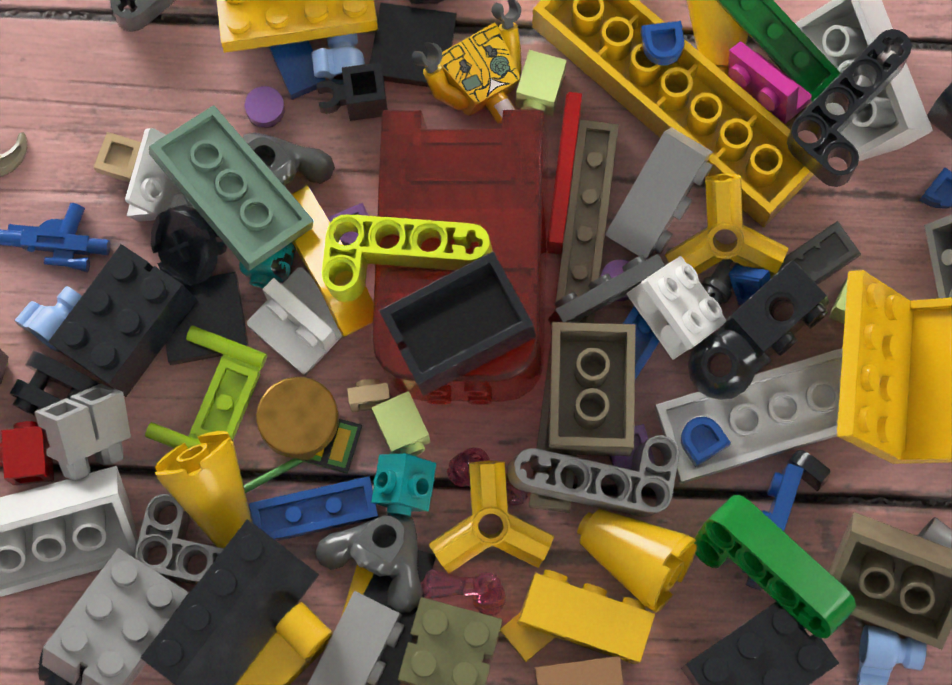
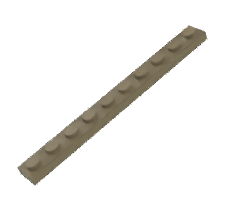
(581, 253)

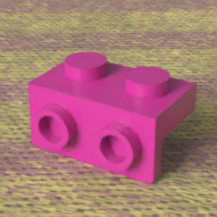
(766, 83)

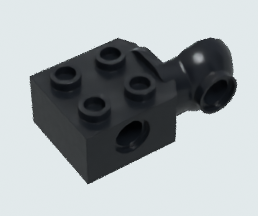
(754, 334)

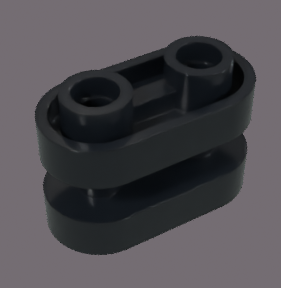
(32, 396)

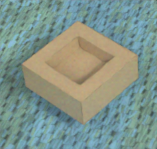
(117, 157)
(367, 394)

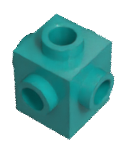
(403, 483)

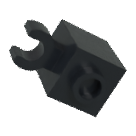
(361, 92)

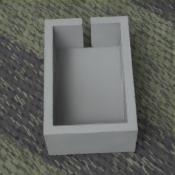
(113, 624)

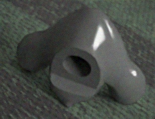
(288, 158)
(384, 548)

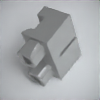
(85, 426)

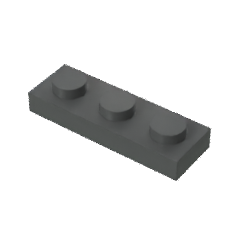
(605, 290)

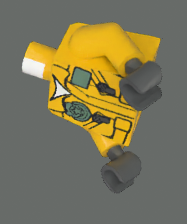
(478, 68)

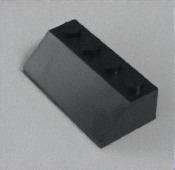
(230, 611)

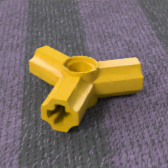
(726, 212)
(490, 497)

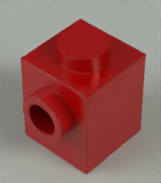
(25, 454)

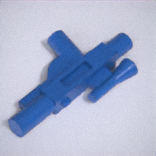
(57, 237)

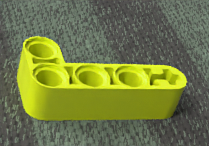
(406, 252)

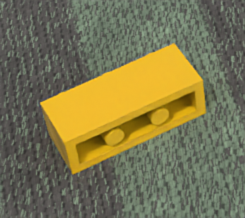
(586, 616)

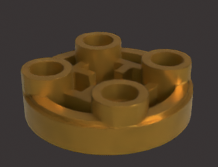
(297, 417)

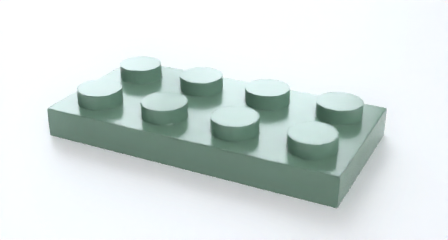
(231, 187)

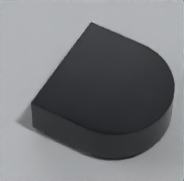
(814, 471)

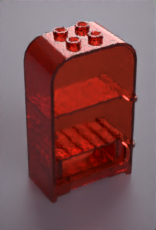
(477, 179)

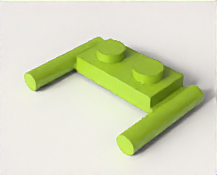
(227, 394)

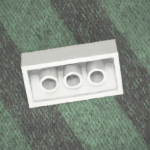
(896, 114)
(63, 530)

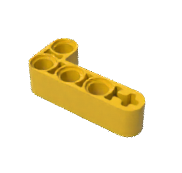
(310, 246)
(294, 647)

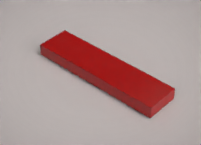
(564, 173)

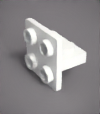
(149, 187)
(677, 307)
(296, 321)

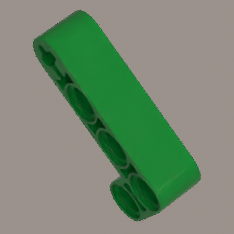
(775, 564)

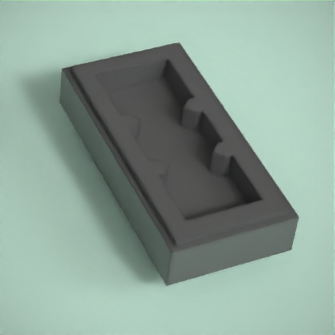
(824, 253)

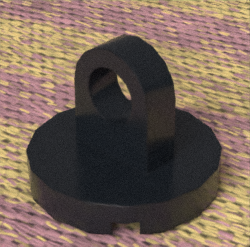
(186, 245)

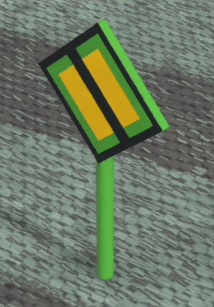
(334, 456)

